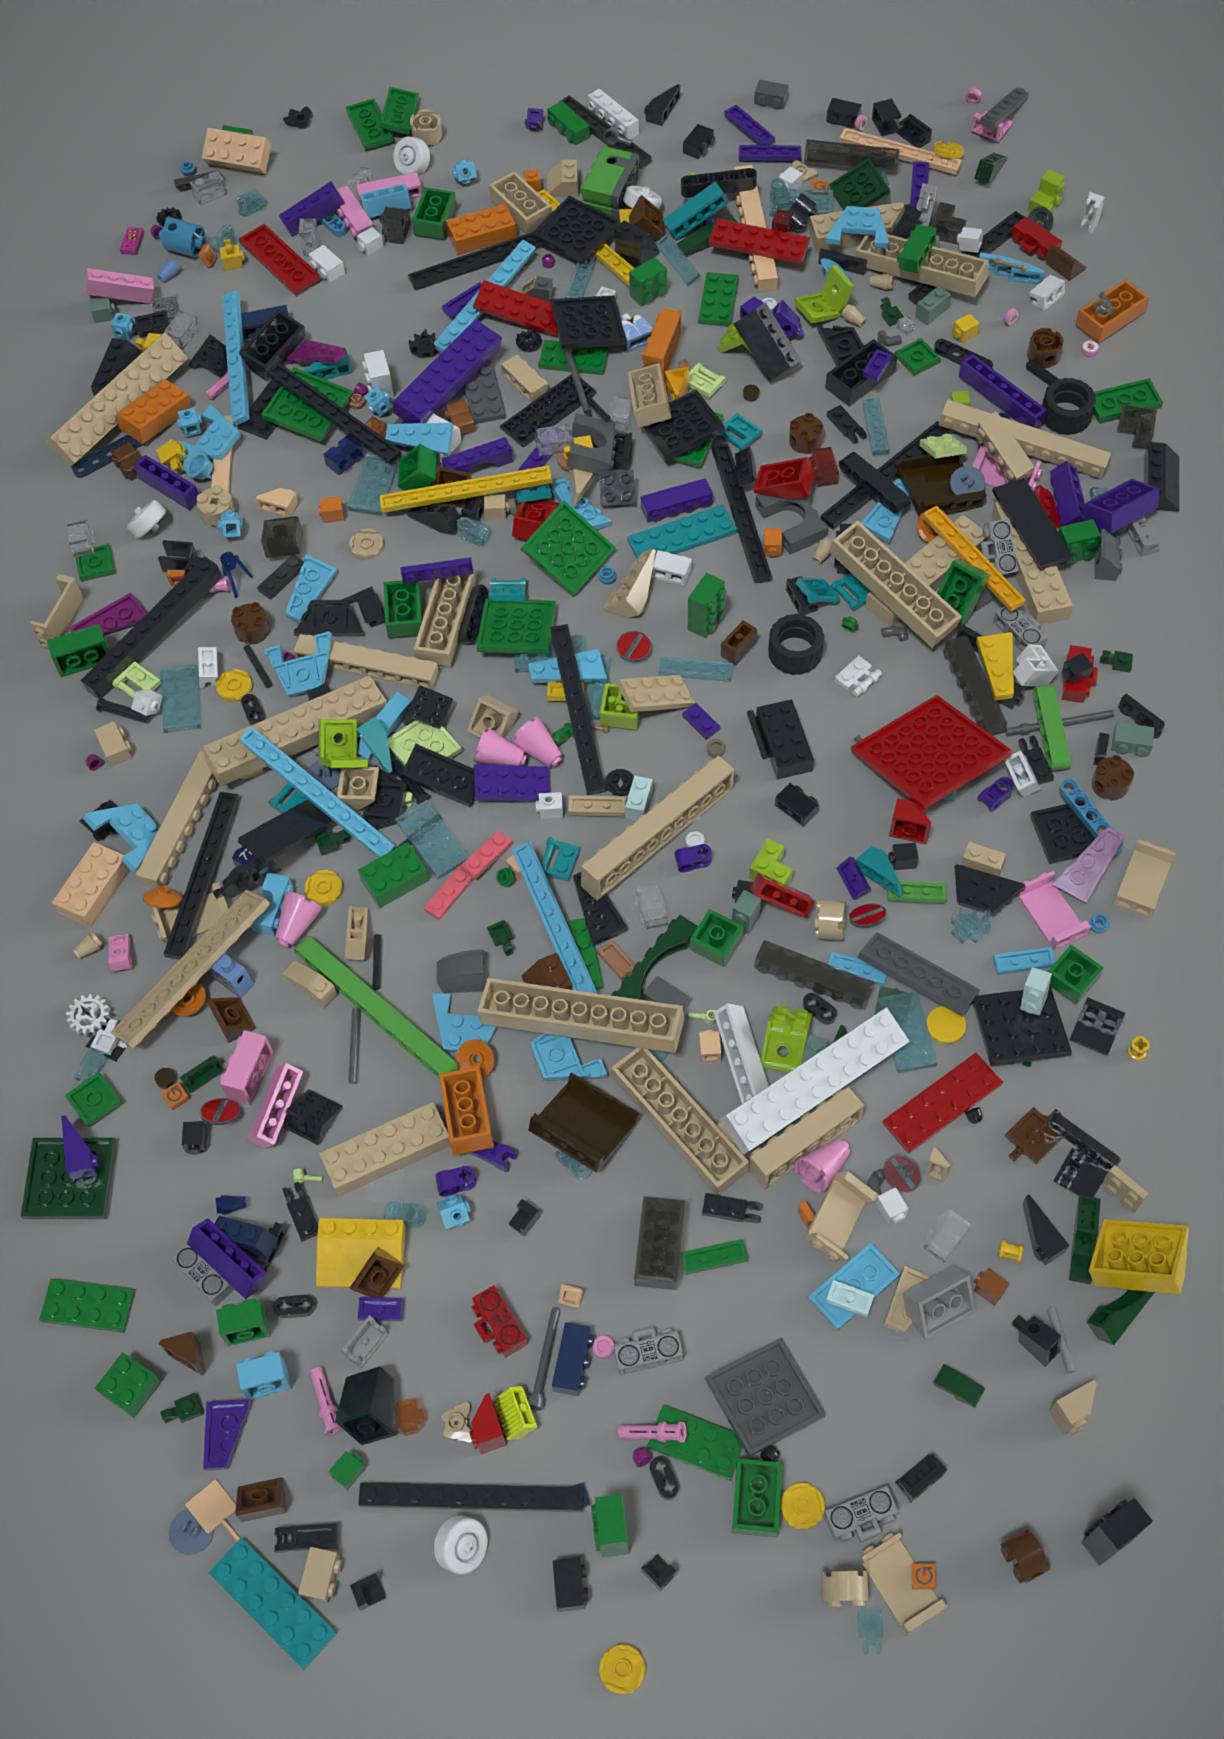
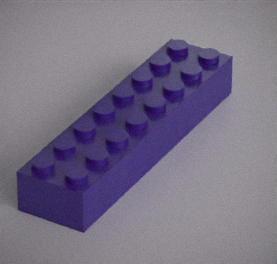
(447, 373)

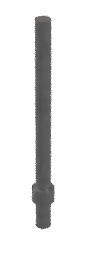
(568, 353)
(1025, 728)

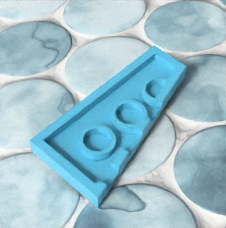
(432, 435)
(592, 515)
(882, 521)
(311, 584)
(588, 664)

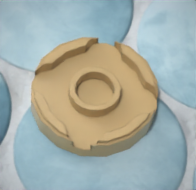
(366, 544)

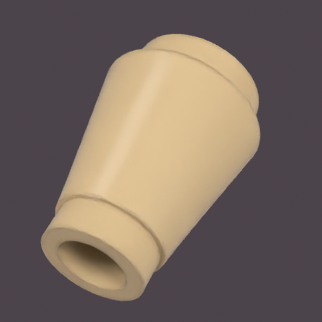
(883, 281)
(852, 315)
(822, 550)
(89, 944)

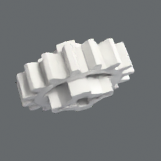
(92, 1006)

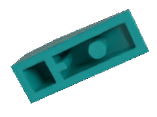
(330, 370)
(375, 738)
(877, 867)

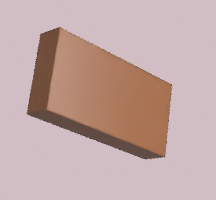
(616, 960)

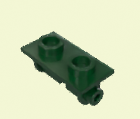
(201, 1073)

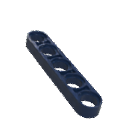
(102, 457)

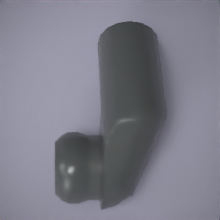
(888, 340)
(876, 1180)

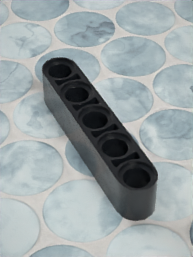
(728, 181)
(874, 483)

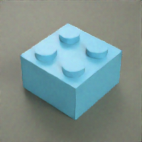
(263, 1375)

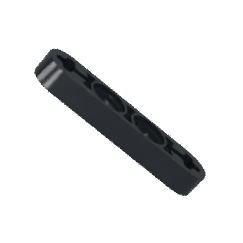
(952, 347)
(467, 631)
(1081, 1139)

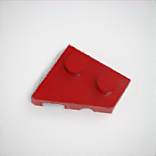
(1047, 501)

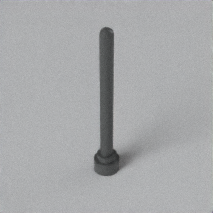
(536, 1399)

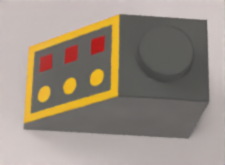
(539, 288)

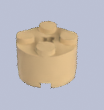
(426, 126)
(213, 503)
(830, 920)
(844, 1587)

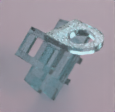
(981, 925)

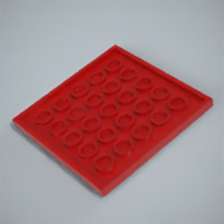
(930, 751)

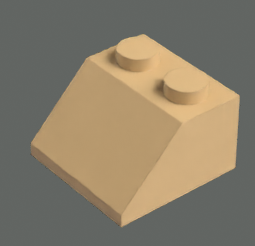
(563, 179)
(492, 714)
(358, 786)
(1074, 1408)

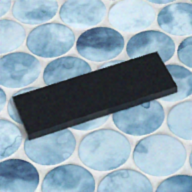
(1032, 523)
(285, 831)

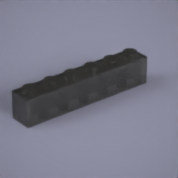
(849, 155)
(974, 685)
(814, 975)

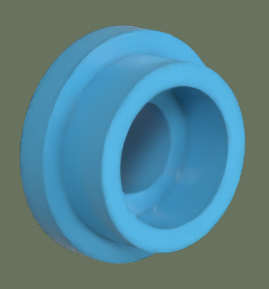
(187, 168)
(607, 575)
(1099, 918)

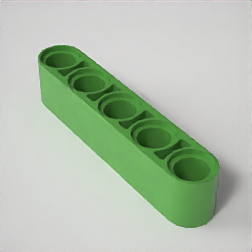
(1051, 727)

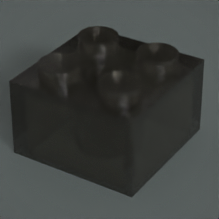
(282, 537)

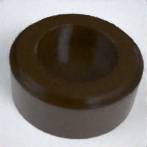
(751, 392)
(165, 1078)

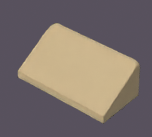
(937, 1166)

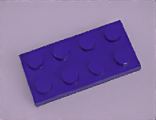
(510, 782)

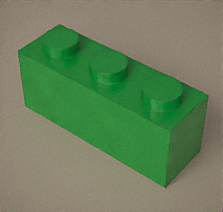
(568, 123)
(917, 248)

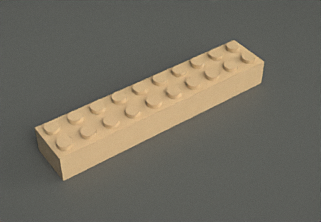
(99, 413)
(294, 729)
(656, 827)
(581, 1015)

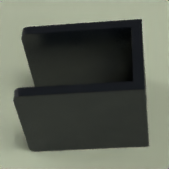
(884, 117)
(176, 549)

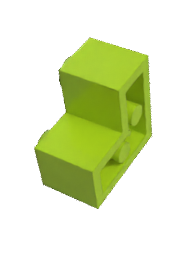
(1049, 191)
(615, 711)
(768, 863)

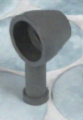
(612, 139)

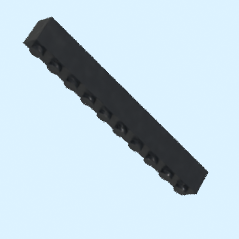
(152, 627)

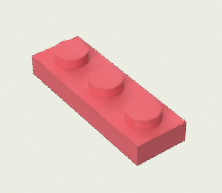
(486, 855)
(448, 893)

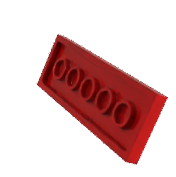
(759, 241)
(279, 259)
(515, 307)
(942, 1102)

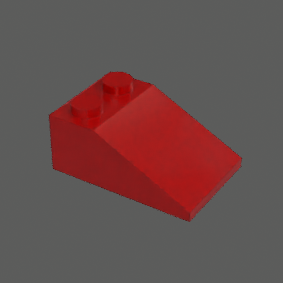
(785, 479)
(531, 517)

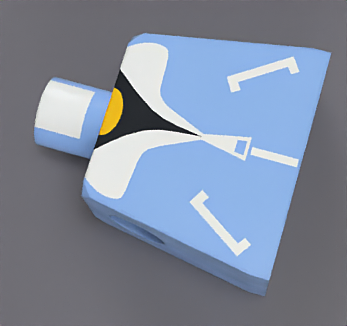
(636, 331)

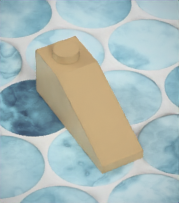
(579, 483)
(356, 933)
(311, 983)

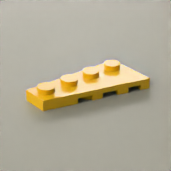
(997, 659)

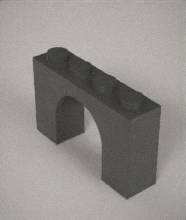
(601, 434)
(799, 536)

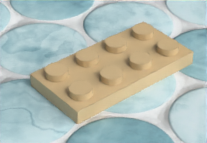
(655, 693)

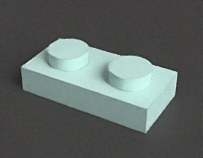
(850, 1298)

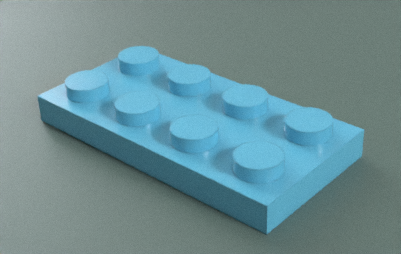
(866, 1272)

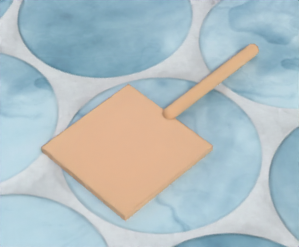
(212, 1508)

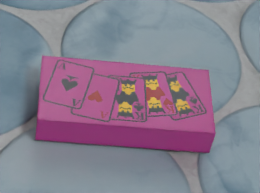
(131, 240)

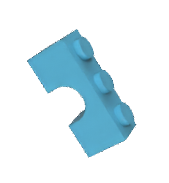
(273, 888)

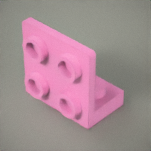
(993, 134)

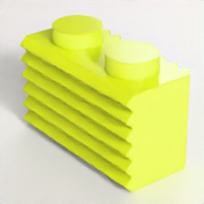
(514, 1413)

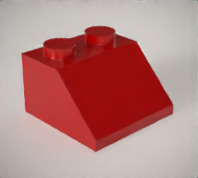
(909, 822)
(486, 1428)

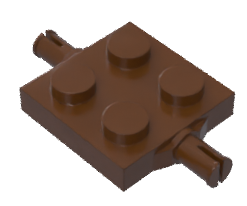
(1033, 1136)

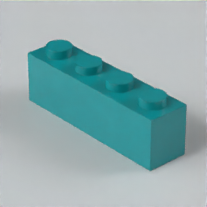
(695, 210)

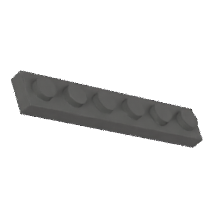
(1004, 108)

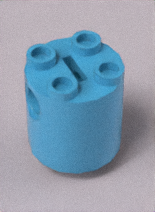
(182, 237)

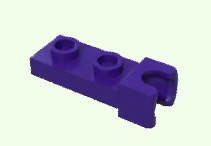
(497, 1155)

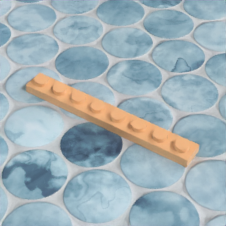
(907, 152)

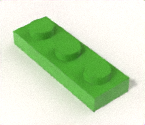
(920, 892)

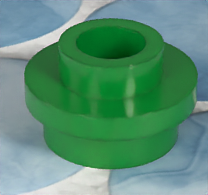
(850, 624)
(505, 877)

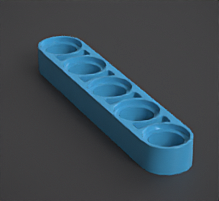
(1081, 811)

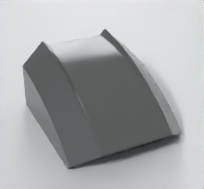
(461, 972)

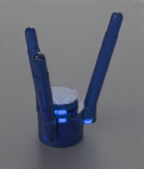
(229, 563)

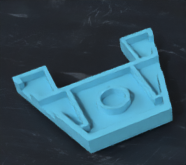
(859, 221)
(217, 438)
(303, 673)
(133, 826)
(458, 1028)
(558, 1059)

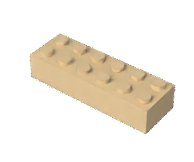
(822, 224)
(443, 619)
(812, 1132)
(385, 1149)

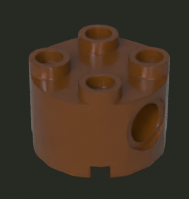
(1045, 347)
(806, 433)
(250, 623)
(1112, 778)
(1025, 1555)

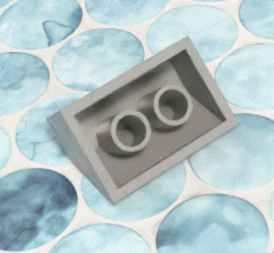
(940, 1301)

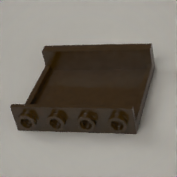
(929, 486)
(584, 1123)

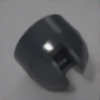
(974, 1115)
(770, 1454)

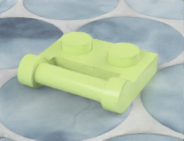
(703, 384)
(139, 677)

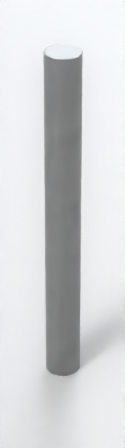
(354, 1046)

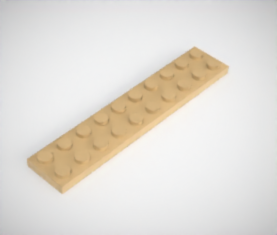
(190, 969)

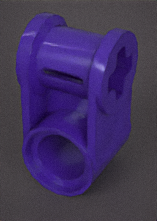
(995, 796)
(691, 857)
(454, 1181)

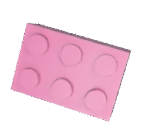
(246, 1067)

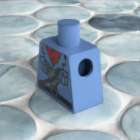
(228, 971)

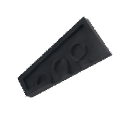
(600, 915)

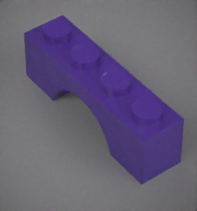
(495, 452)

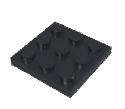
(1061, 832)

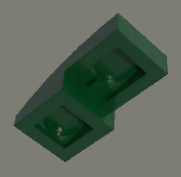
(959, 1385)

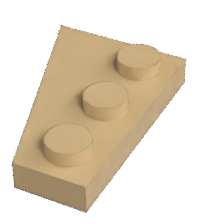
(896, 1316)

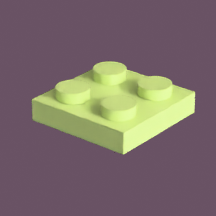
(943, 446)

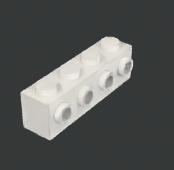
(613, 113)

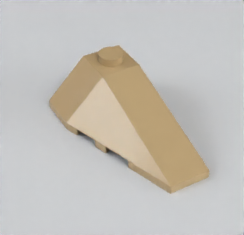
(634, 588)

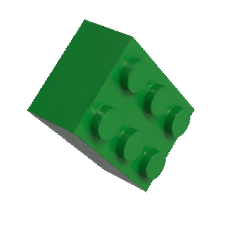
(432, 212)
(963, 587)
(706, 605)
(402, 608)
(78, 650)
(393, 875)
(757, 1498)
(609, 1525)

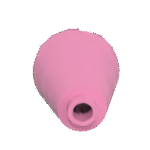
(538, 743)
(497, 750)
(295, 918)
(822, 1164)

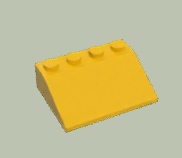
(348, 1244)
(1140, 1256)

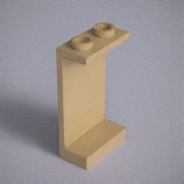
(62, 612)
(1144, 878)
(209, 914)
(839, 1214)
(891, 1573)

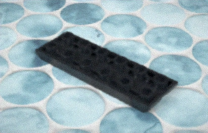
(546, 410)

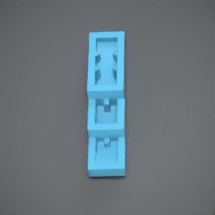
(1031, 276)
(391, 716)

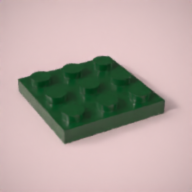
(859, 186)

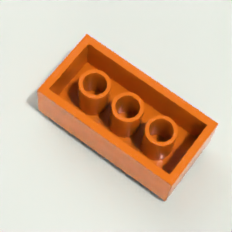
(481, 229)
(1127, 303)
(663, 339)
(153, 411)
(466, 1111)

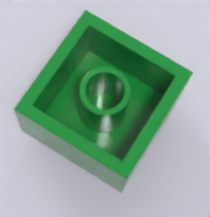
(648, 281)
(417, 468)
(1081, 539)
(716, 937)
(1074, 974)
(243, 1322)
(128, 1385)

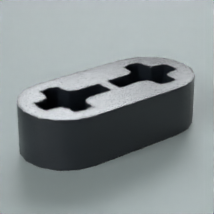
(250, 710)
(1101, 747)
(819, 1008)
(293, 1312)
(658, 1480)

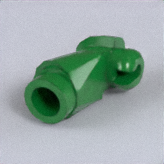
(562, 734)

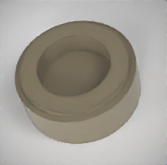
(513, 505)
(715, 748)

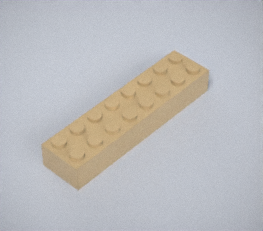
(941, 268)
(930, 565)
(895, 584)
(1041, 588)
(680, 1119)

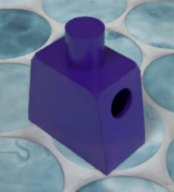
(787, 319)

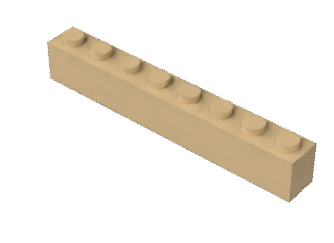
(373, 662)
(177, 825)

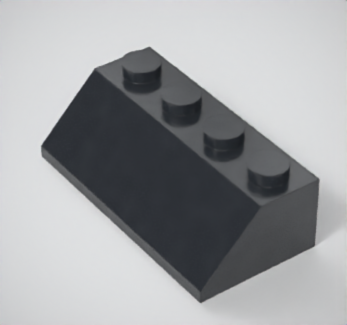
(767, 342)
(272, 343)
(117, 357)
(1162, 472)

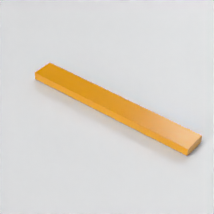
(968, 552)

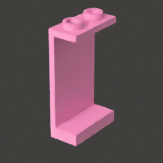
(995, 478)
(1052, 912)

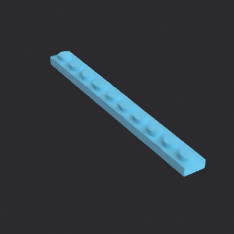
(501, 277)
(235, 363)
(316, 793)
(553, 918)

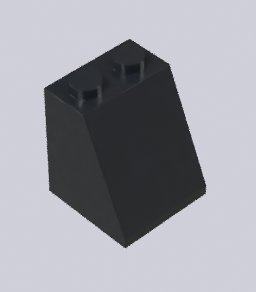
(634, 244)
(368, 1406)

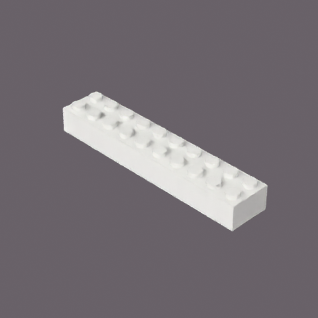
(814, 1081)

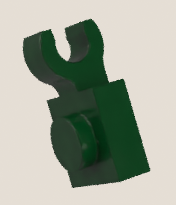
(889, 313)
(1119, 660)
(329, 841)
(501, 935)
(185, 1409)

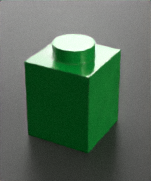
(347, 1469)

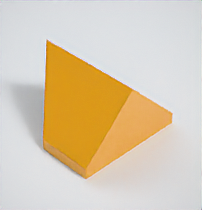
(677, 382)

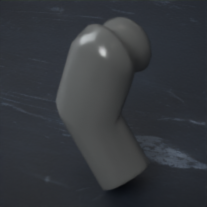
(893, 630)

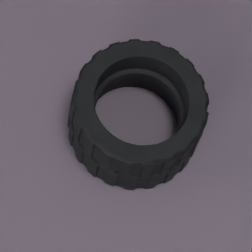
(1073, 392)
(795, 627)

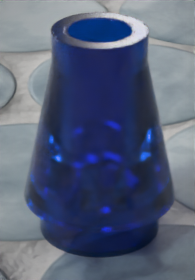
(228, 1204)

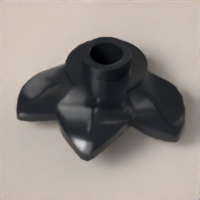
(298, 118)

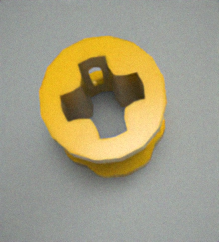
(1138, 1048)
(1010, 1251)

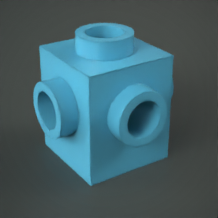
(470, 172)
(123, 326)
(378, 401)
(189, 422)
(230, 524)
(454, 1211)

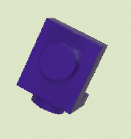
(534, 119)

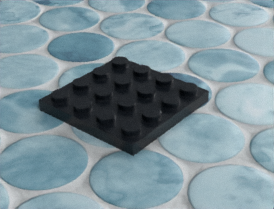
(576, 229)
(588, 322)
(689, 426)
(1017, 1035)

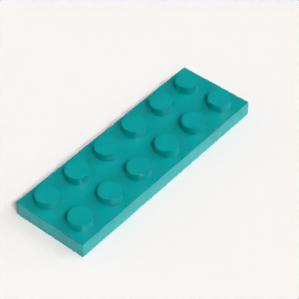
(684, 532)
(272, 1603)

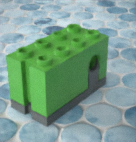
(609, 180)

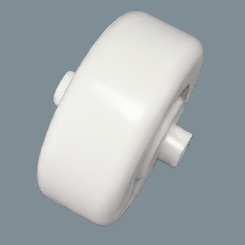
(411, 156)
(633, 192)
(146, 519)
(460, 1544)

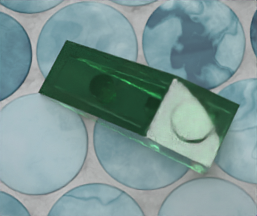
(989, 167)

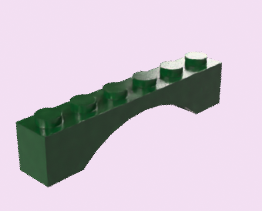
(672, 941)
(1113, 1319)

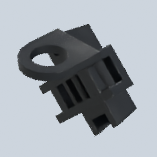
(423, 344)

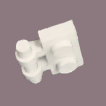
(854, 672)

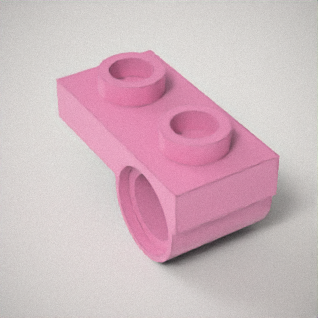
(119, 953)

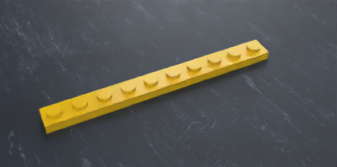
(604, 253)
(465, 489)

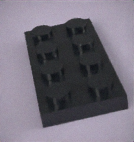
(257, 425)
(440, 774)

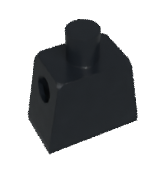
(1038, 1339)

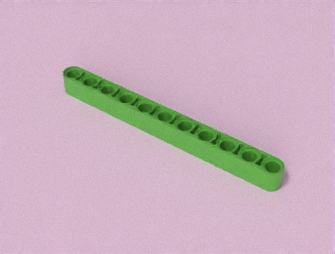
(375, 1008)

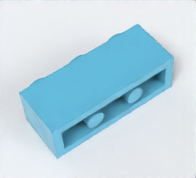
(376, 201)

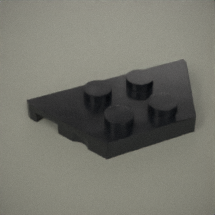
(840, 341)
(328, 616)
(388, 801)
(245, 875)
(984, 890)

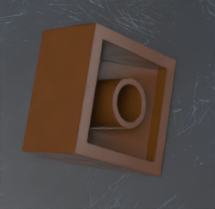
(647, 218)
(548, 972)

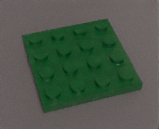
(53, 1194)

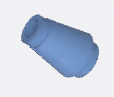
(169, 269)

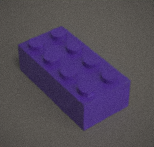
(1122, 505)

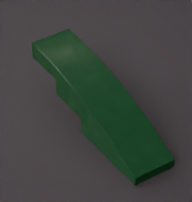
(699, 238)
(1084, 1238)

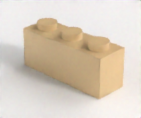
(524, 378)

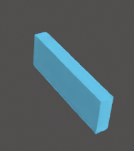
(1023, 960)
(857, 967)

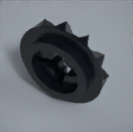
(1041, 212)
(161, 216)
(529, 345)
(612, 780)

